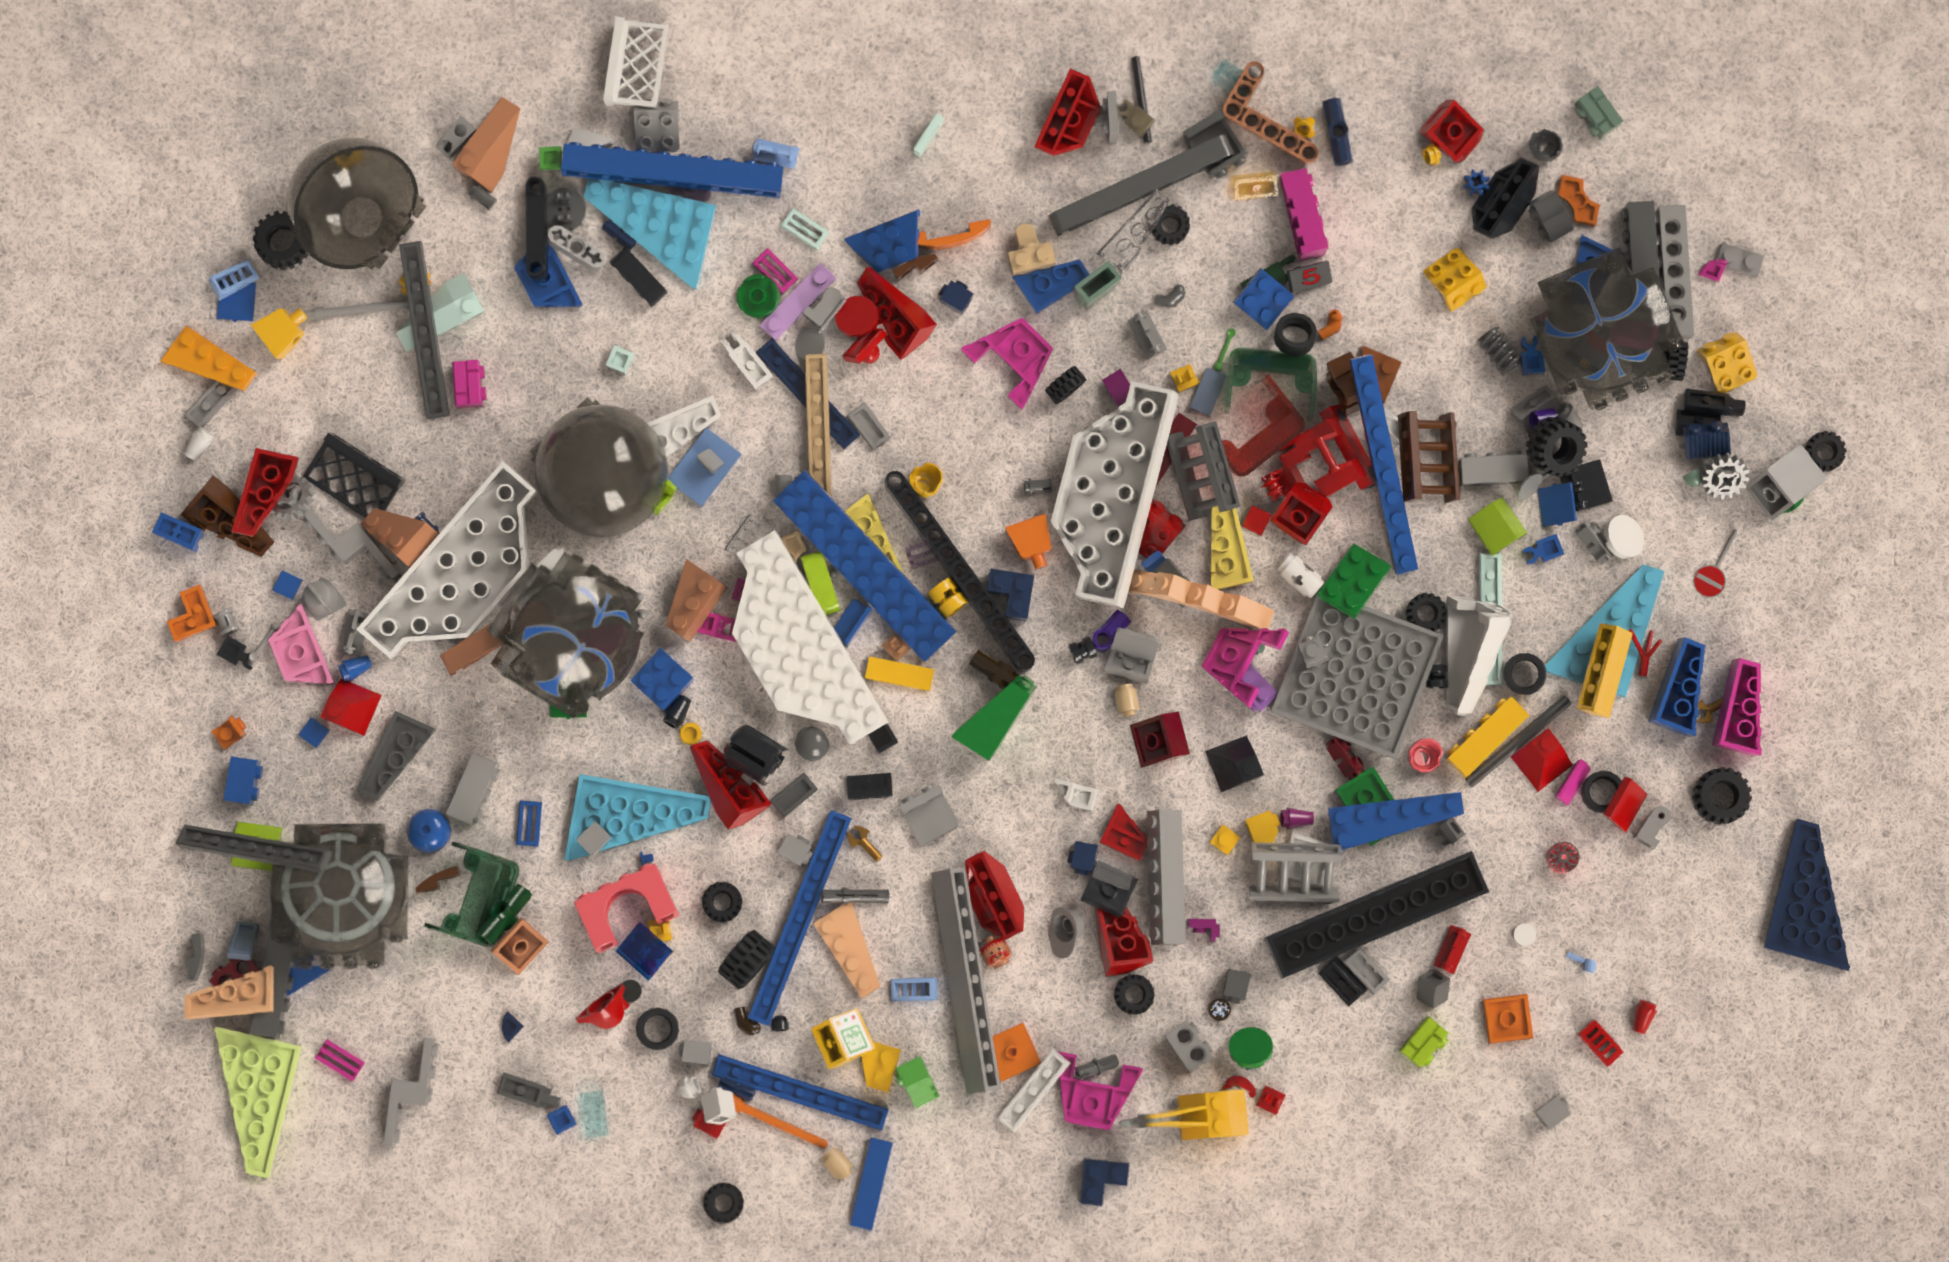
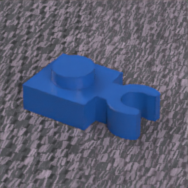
(1531, 360)
(1547, 549)

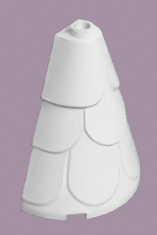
(1472, 645)

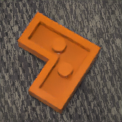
(198, 615)

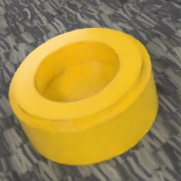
(690, 733)

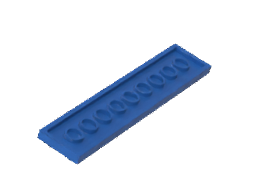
(865, 566)

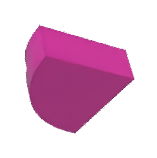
(1713, 269)

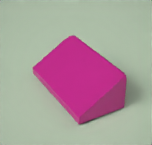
(1573, 782)

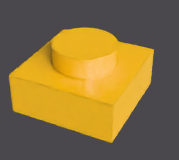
(1225, 839)

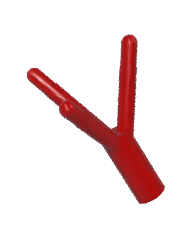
(1645, 656)

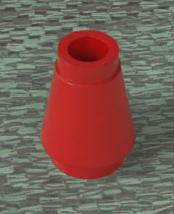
(1644, 1014)

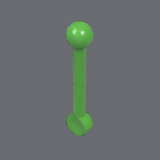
(1231, 333)

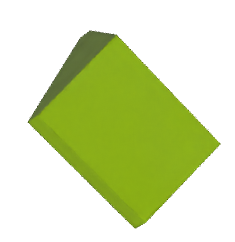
(1497, 526)
(260, 831)

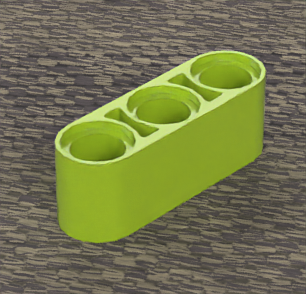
(820, 581)

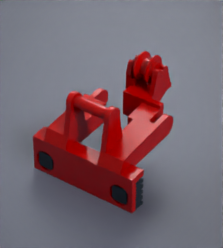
(1336, 427)

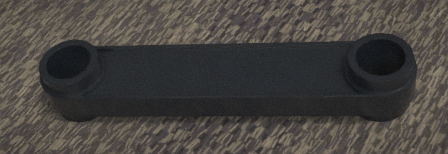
(536, 229)

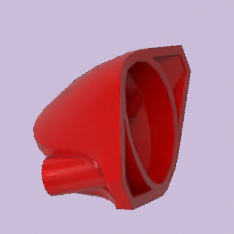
(606, 1010)

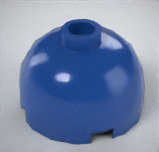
(428, 830)

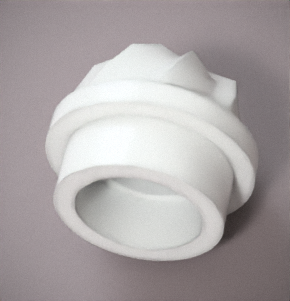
(689, 1087)

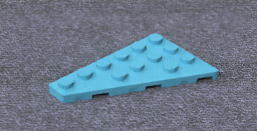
(664, 224)
(1627, 609)
(630, 811)

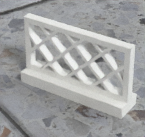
(616, 63)

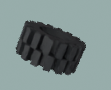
(1182, 231)
(1678, 361)
(1065, 384)
(1836, 444)
(1435, 603)
(708, 898)
(1134, 1008)
(737, 1202)

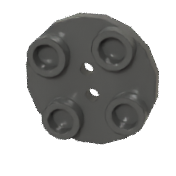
(564, 199)

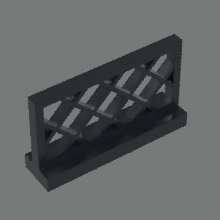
(358, 459)

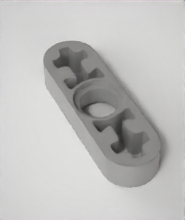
(592, 251)

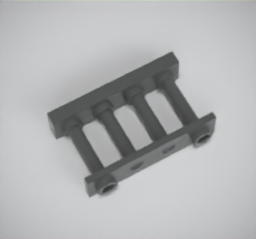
(1217, 466)

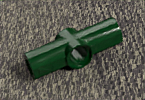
(504, 915)

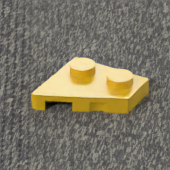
(880, 1066)

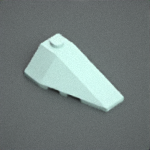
(452, 306)

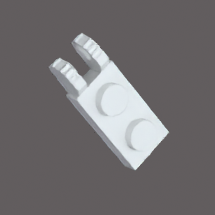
(747, 361)

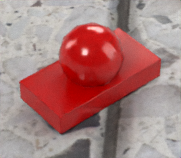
(865, 348)

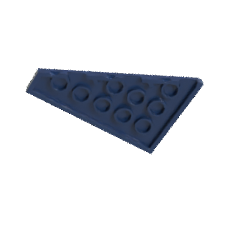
(1805, 910)

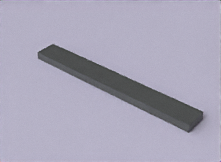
(424, 329)
(254, 848)

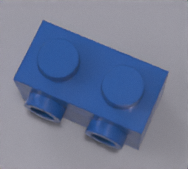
(242, 781)

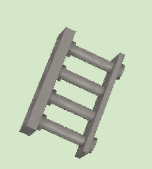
(1297, 852)

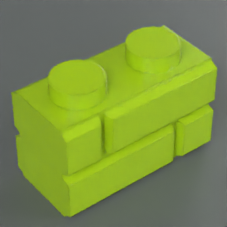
(1424, 1042)

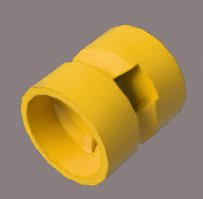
(953, 603)

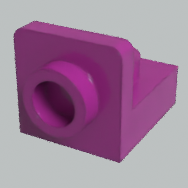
(1201, 925)

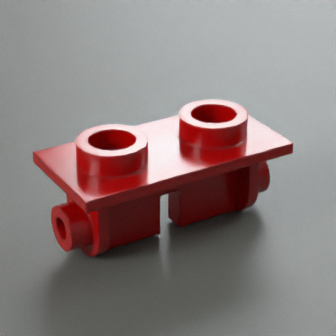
(1452, 949)

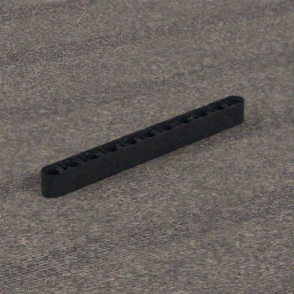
(957, 560)

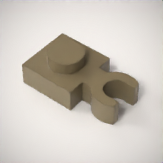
(1137, 118)

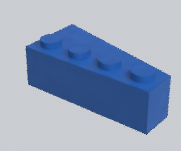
(1680, 689)

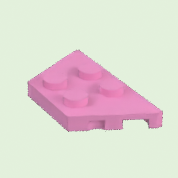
(299, 651)

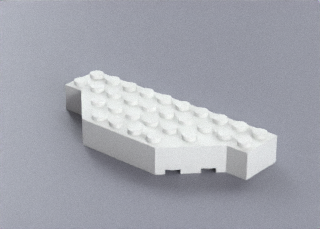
(1111, 490)
(461, 571)
(797, 646)

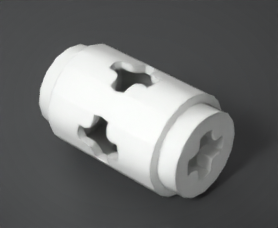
(1295, 566)

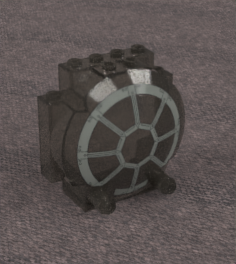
(348, 908)

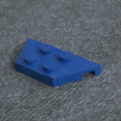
(888, 242)
(554, 290)

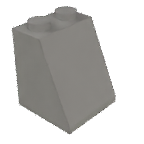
(1786, 482)

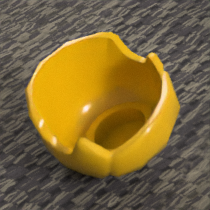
(929, 473)

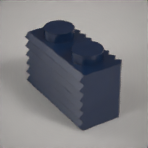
(1706, 440)

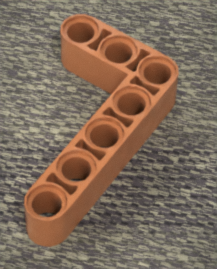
(1263, 121)
(470, 650)

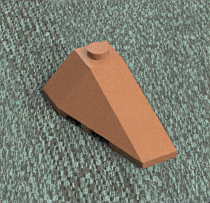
(487, 151)

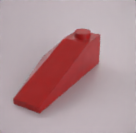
(902, 318)
(265, 484)

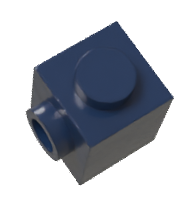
(956, 296)
(1082, 857)

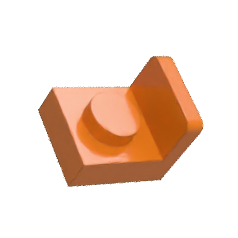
(230, 732)

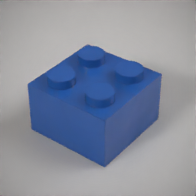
(662, 680)

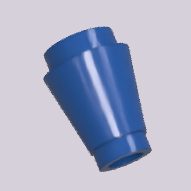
(354, 667)

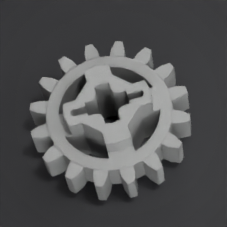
(1724, 476)
(294, 499)

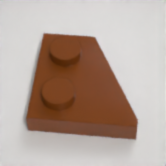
(1386, 368)

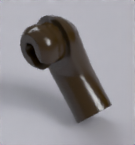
(744, 1024)

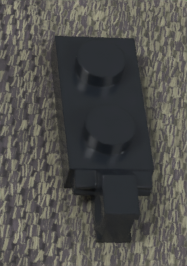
(1713, 403)

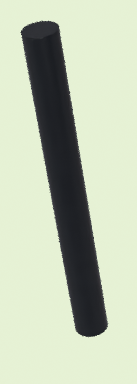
(1140, 92)

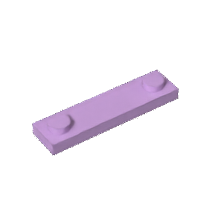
(794, 305)

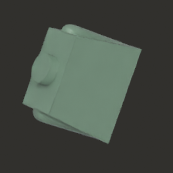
(1096, 285)

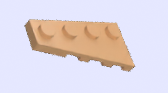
(845, 940)
(233, 997)

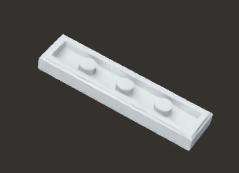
(1033, 1090)

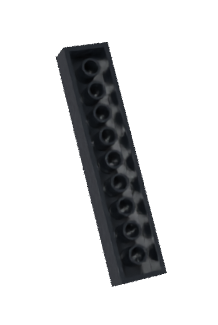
(1376, 914)

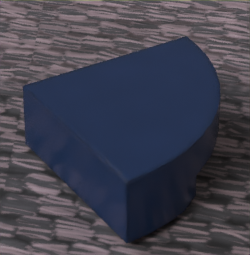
(510, 1026)

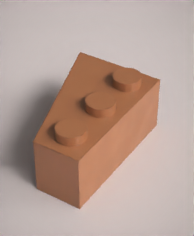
(400, 534)
(693, 600)

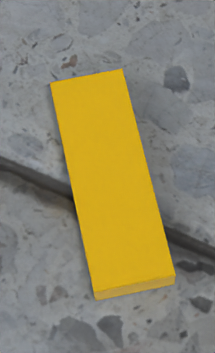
(899, 673)

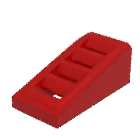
(1600, 1031)

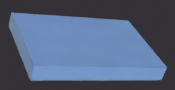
(693, 477)

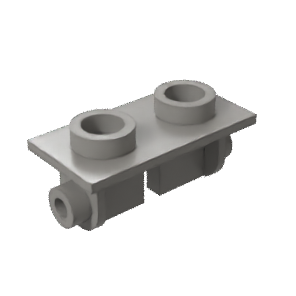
(1147, 334)
(1590, 534)
(351, 638)

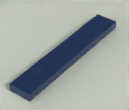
(794, 380)

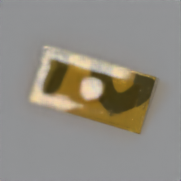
(1255, 185)

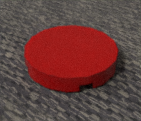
(857, 317)

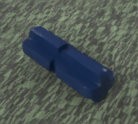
(615, 232)
(740, 1090)

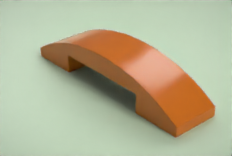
(976, 229)

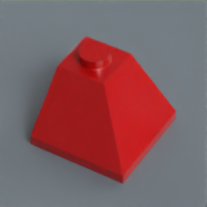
(351, 706)
(1542, 760)

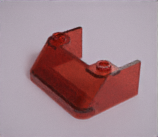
(1285, 426)

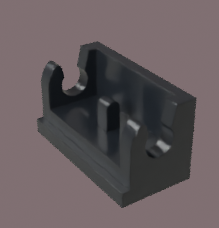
(869, 786)

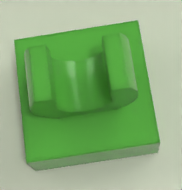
(550, 158)

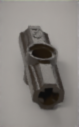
(995, 670)

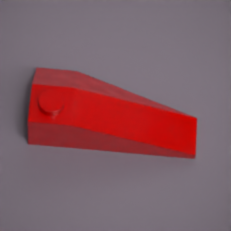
(731, 796)
(1121, 943)

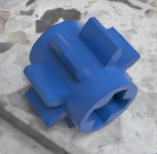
(1481, 186)

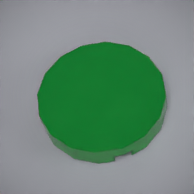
(758, 296)
(1250, 1047)

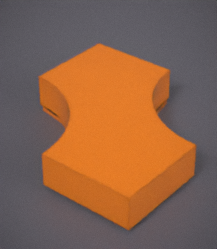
(1573, 193)

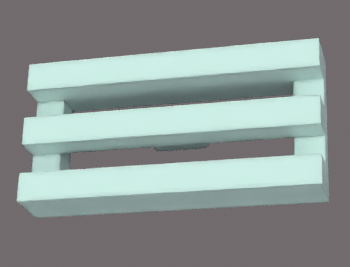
(928, 135)
(820, 239)

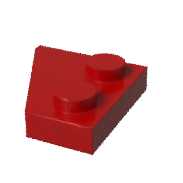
(1124, 835)

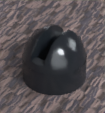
(779, 1023)

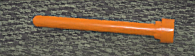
(778, 1123)

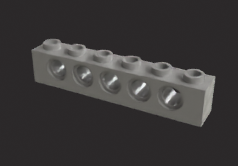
(1675, 216)

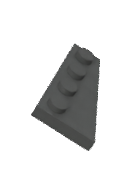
(396, 750)

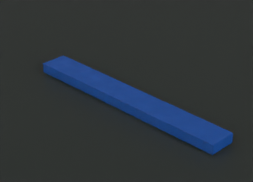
(801, 1092)

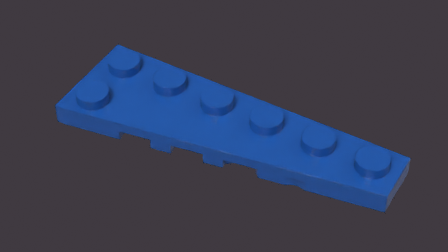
(1377, 820)

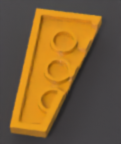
(200, 356)

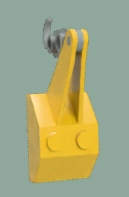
(1202, 1115)

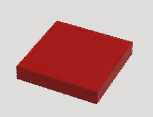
(1625, 804)

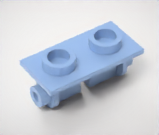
(774, 152)

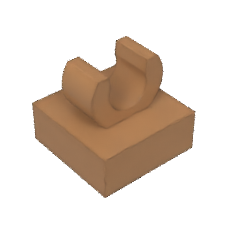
(896, 647)

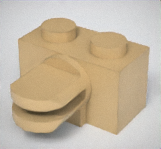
(1030, 254)

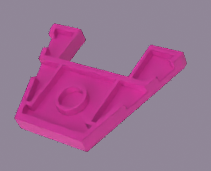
(1021, 349)
(1232, 655)
(1093, 1102)

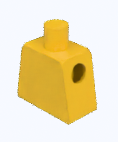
(280, 330)

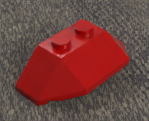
(1070, 116)
(994, 896)

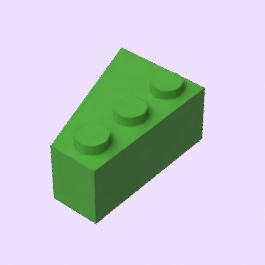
(916, 1081)

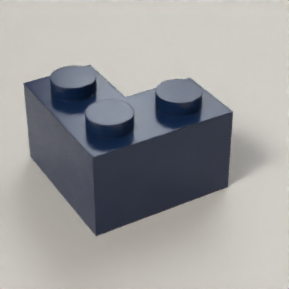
(1017, 588)
(1097, 1174)

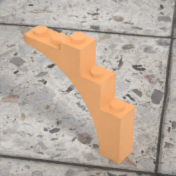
(1202, 597)

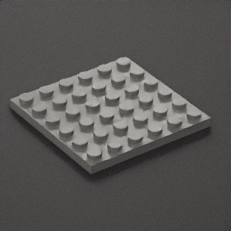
(1367, 684)

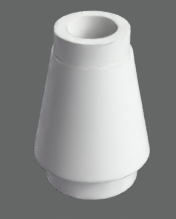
(198, 443)

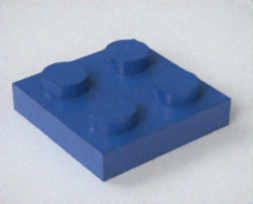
(1263, 299)

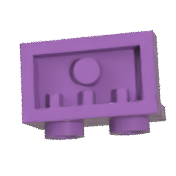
(1266, 691)

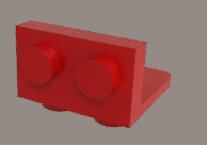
(1159, 530)

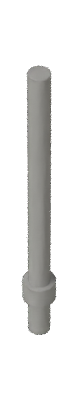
(320, 313)

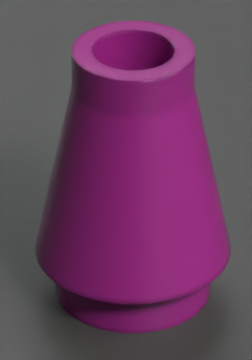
(1295, 818)

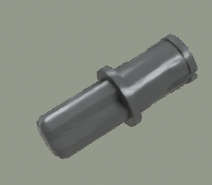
(1096, 1067)

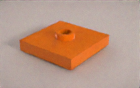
(1507, 1018)
(1014, 1052)

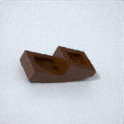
(920, 263)
(432, 883)

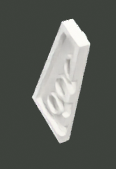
(685, 424)

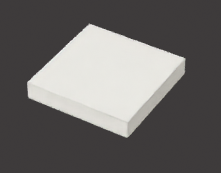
(1317, 868)

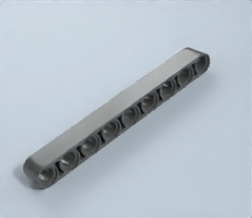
(1141, 185)

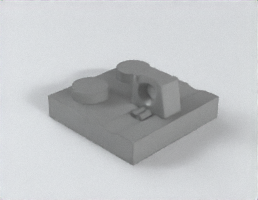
(1110, 120)

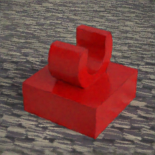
(1270, 1100)

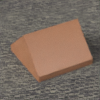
(519, 946)

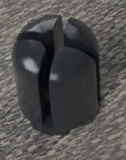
(753, 753)

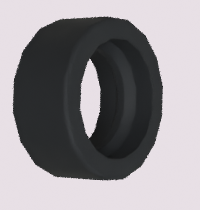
(1293, 348)
(1508, 673)
(1585, 791)
(657, 1012)

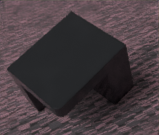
(883, 738)

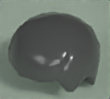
(1552, 149)
(811, 743)

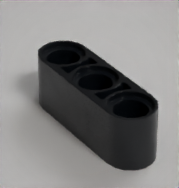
(638, 276)

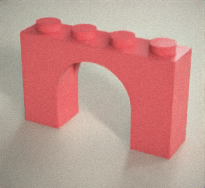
(595, 906)

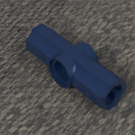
(1339, 144)

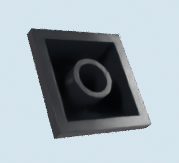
(1234, 763)

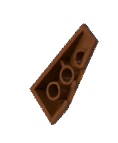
(216, 510)

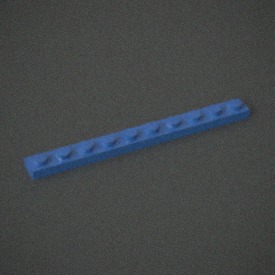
(1383, 464)
(800, 918)

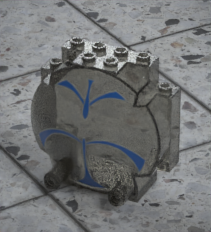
(1606, 330)
(568, 633)

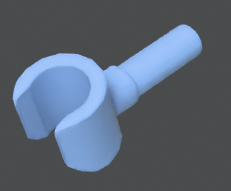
(1589, 964)

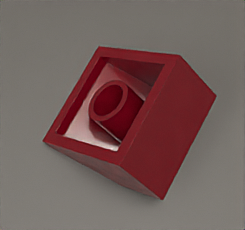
(1160, 739)

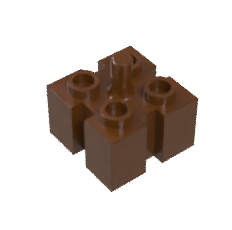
(1342, 384)

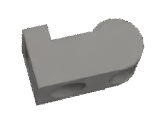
(455, 137)
(824, 308)
(1651, 826)

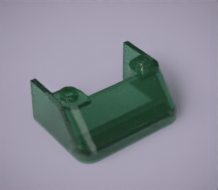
(1245, 360)
(490, 882)

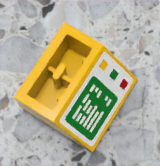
(843, 1038)

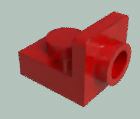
(711, 1129)

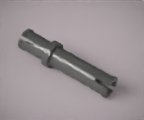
(854, 896)

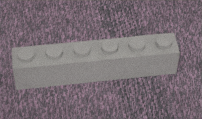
(1166, 877)

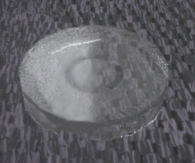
(838, 345)

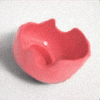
(1433, 751)

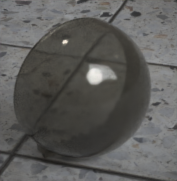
(352, 203)
(600, 470)

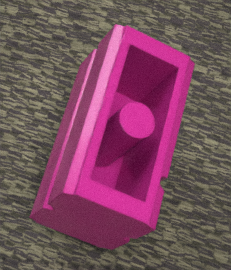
(468, 383)

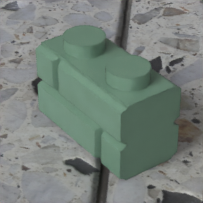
(1598, 113)

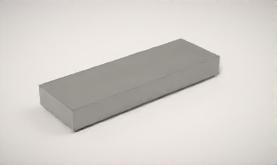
(209, 404)

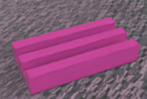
(762, 258)
(323, 1050)

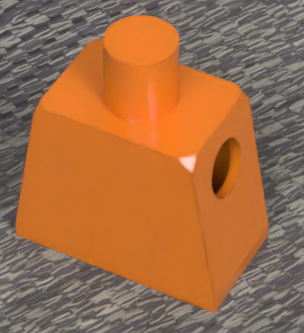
(1031, 539)

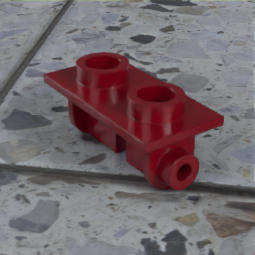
(1351, 763)

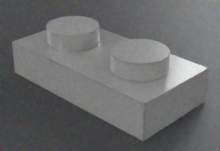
(1741, 260)

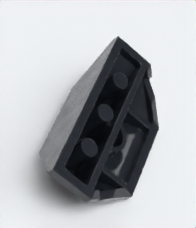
(1506, 199)

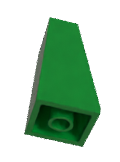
(992, 723)

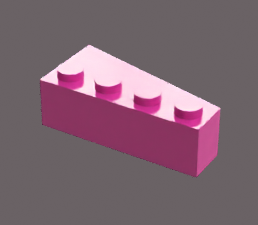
(1303, 214)
(1740, 710)

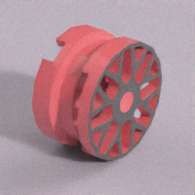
(1563, 857)

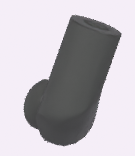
(1172, 299)

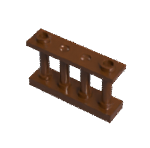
(1410, 457)

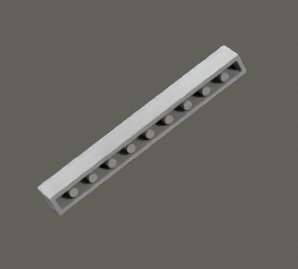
(965, 980)

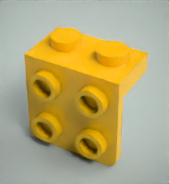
(1455, 278)
(1728, 362)

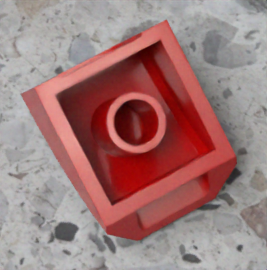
(1452, 130)
(1301, 512)

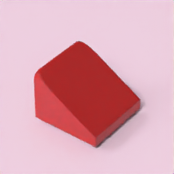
(1256, 520)

